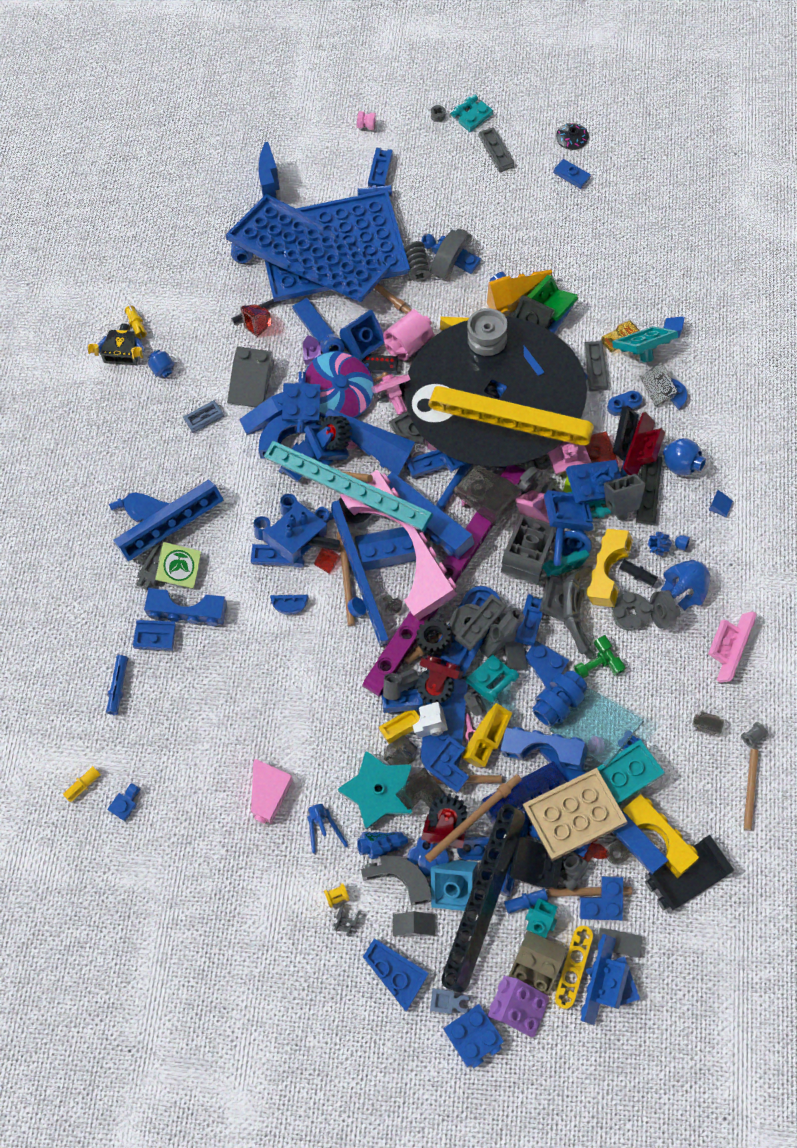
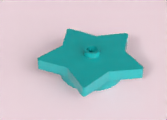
(375, 804)

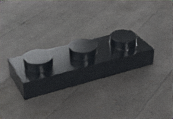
(625, 432)

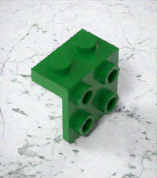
(550, 295)

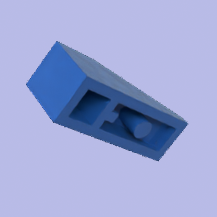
(262, 414)

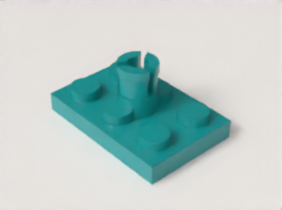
(645, 341)
(630, 772)

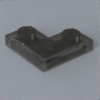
(419, 787)

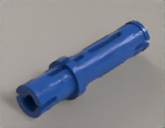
(115, 692)

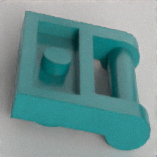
(487, 674)

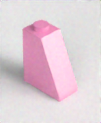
(268, 791)

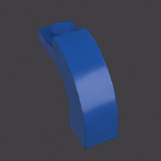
(277, 431)

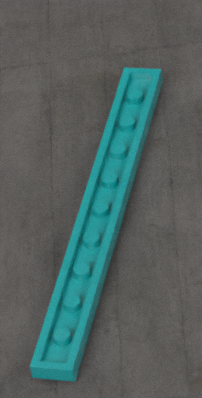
(349, 486)

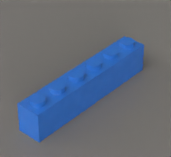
(168, 520)
(441, 528)

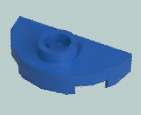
(680, 399)
(289, 603)

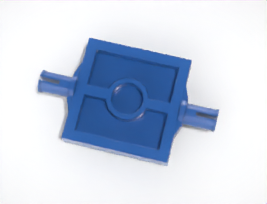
(301, 402)

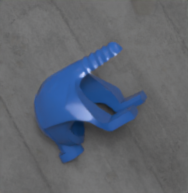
(691, 575)

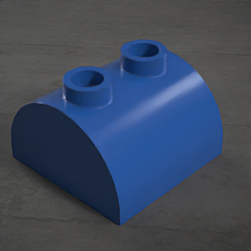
(362, 335)

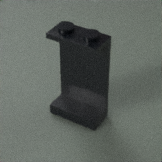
(707, 871)

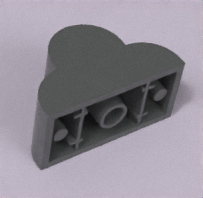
(528, 549)

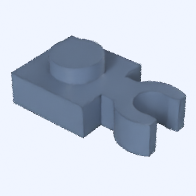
(444, 1000)

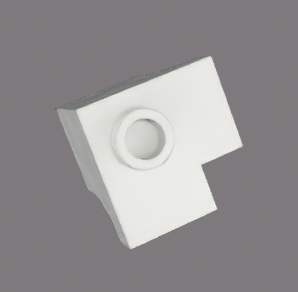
(431, 721)

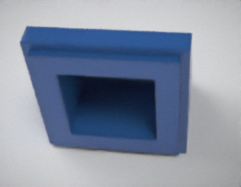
(674, 323)
(721, 504)

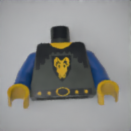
(119, 347)

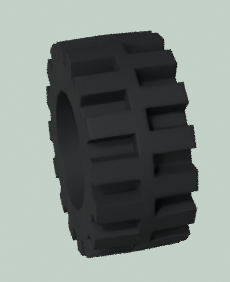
(434, 648)

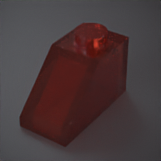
(255, 319)

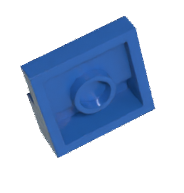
(474, 1036)

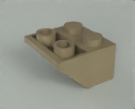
(538, 962)

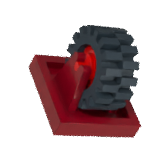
(437, 682)
(443, 818)

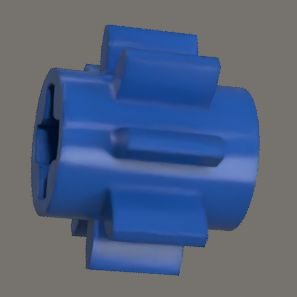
(659, 543)

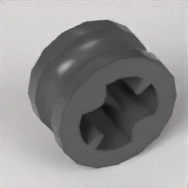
(435, 113)

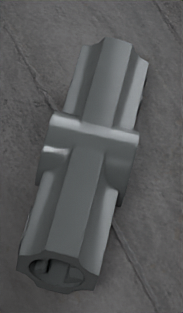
(502, 632)

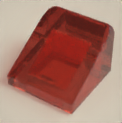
(327, 560)

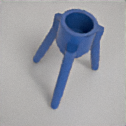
(318, 815)

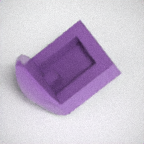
(311, 349)

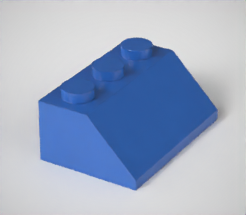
(385, 548)

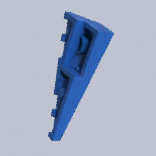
(385, 446)

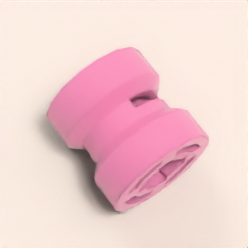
(366, 120)

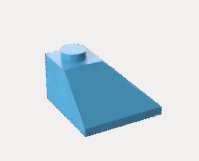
(452, 884)

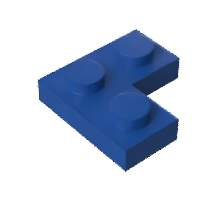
(443, 766)
(607, 906)

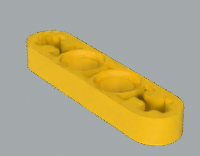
(570, 965)

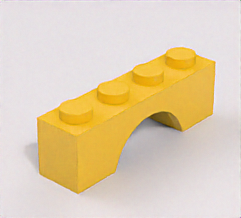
(615, 546)
(678, 853)

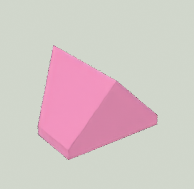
(533, 505)

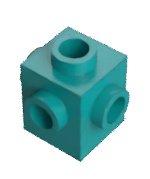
(541, 918)

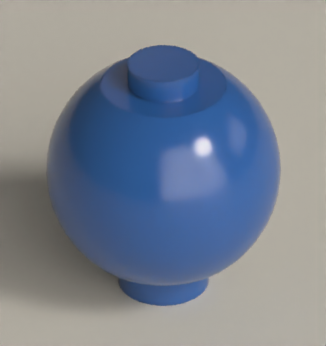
(683, 457)

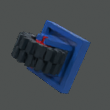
(330, 438)

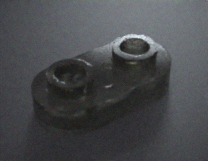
(621, 849)

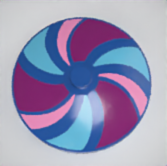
(343, 383)

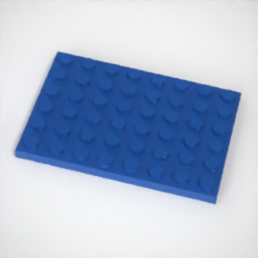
(365, 221)

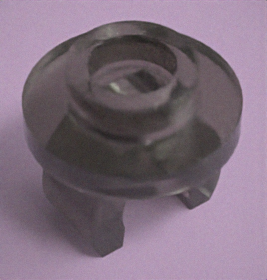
(393, 606)

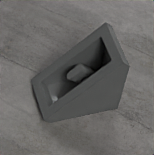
(413, 924)

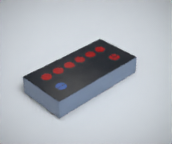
(381, 363)

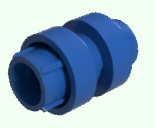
(554, 704)

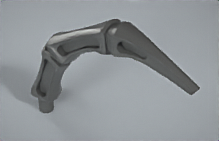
(570, 612)

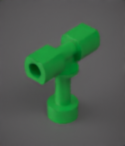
(605, 658)

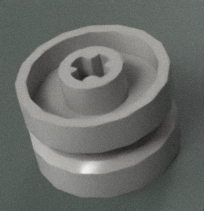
(487, 331)

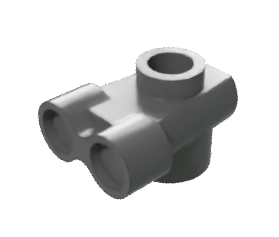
(574, 870)

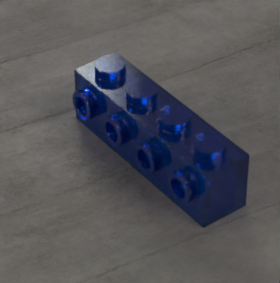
(530, 787)

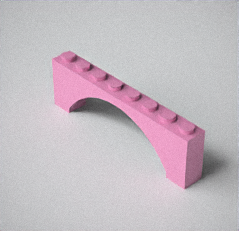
(430, 584)

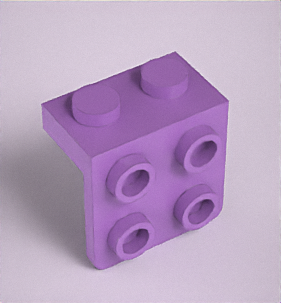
(518, 1006)

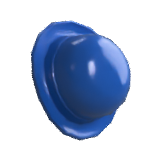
(575, 541)

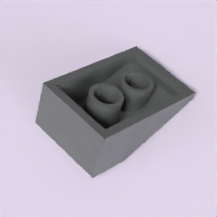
(250, 376)

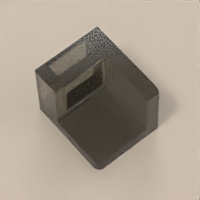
(401, 752)

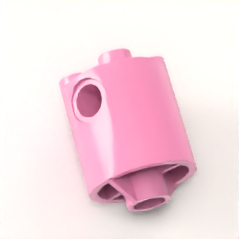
(408, 335)

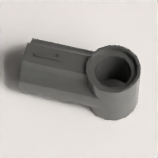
(396, 683)

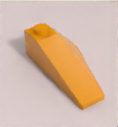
(507, 291)

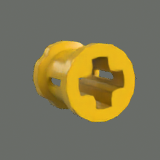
(336, 895)

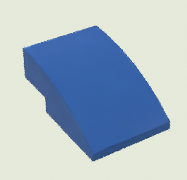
(268, 172)

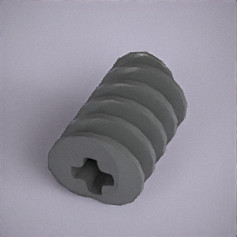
(417, 261)

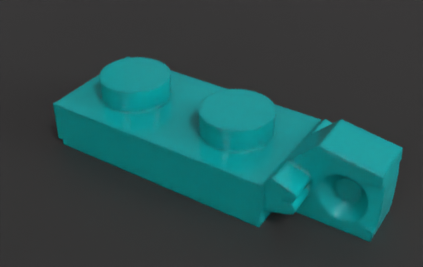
(568, 563)

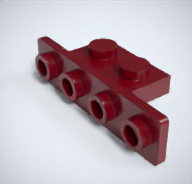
(644, 445)

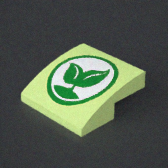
(178, 565)

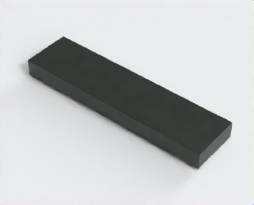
(651, 477)

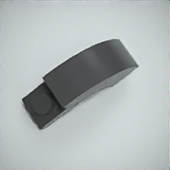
(449, 252)

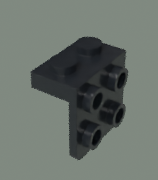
(533, 865)

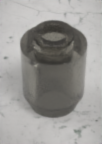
(708, 723)

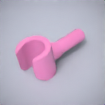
(469, 726)

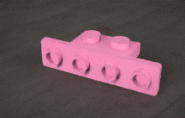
(729, 644)

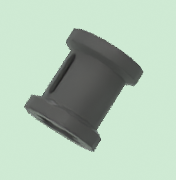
(754, 735)

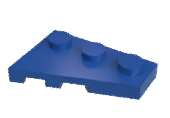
(396, 972)

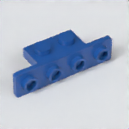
(606, 981)

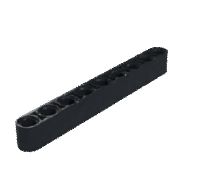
(482, 907)

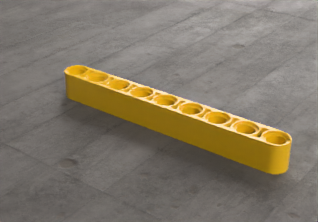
(511, 415)

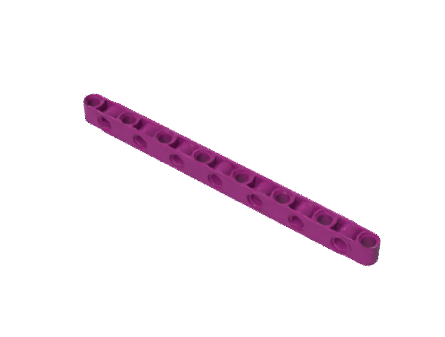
(400, 648)

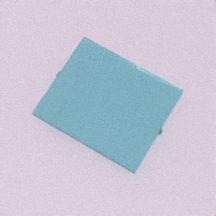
(600, 725)

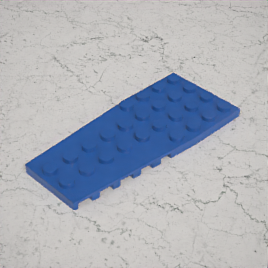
(306, 248)

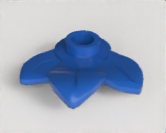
(417, 856)

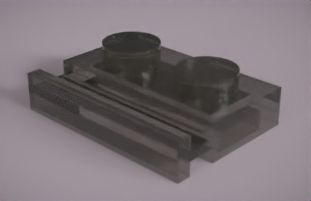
(659, 384)

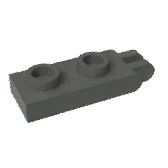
(149, 569)

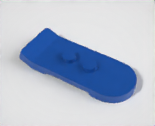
(457, 653)
(454, 715)

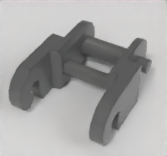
(474, 702)
(352, 923)

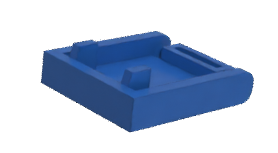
(568, 514)

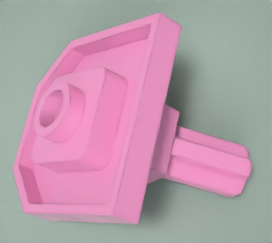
(393, 391)
(567, 455)

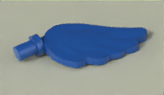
(138, 505)

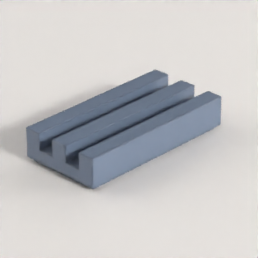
(205, 418)

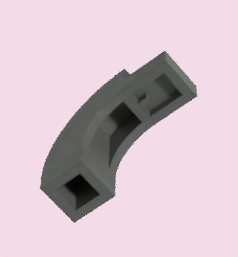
(404, 871)

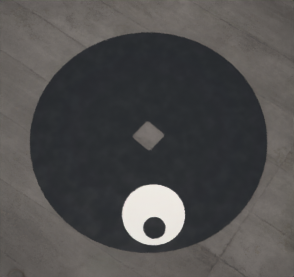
(452, 364)

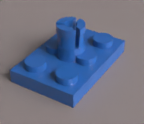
(589, 479)

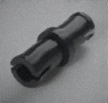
(638, 572)

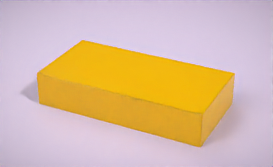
(399, 726)

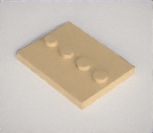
(574, 814)

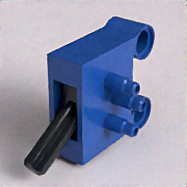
(295, 531)

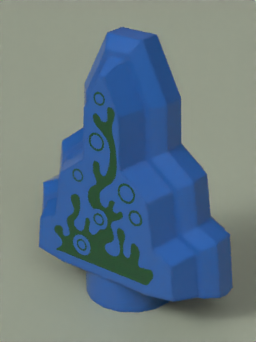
(379, 843)

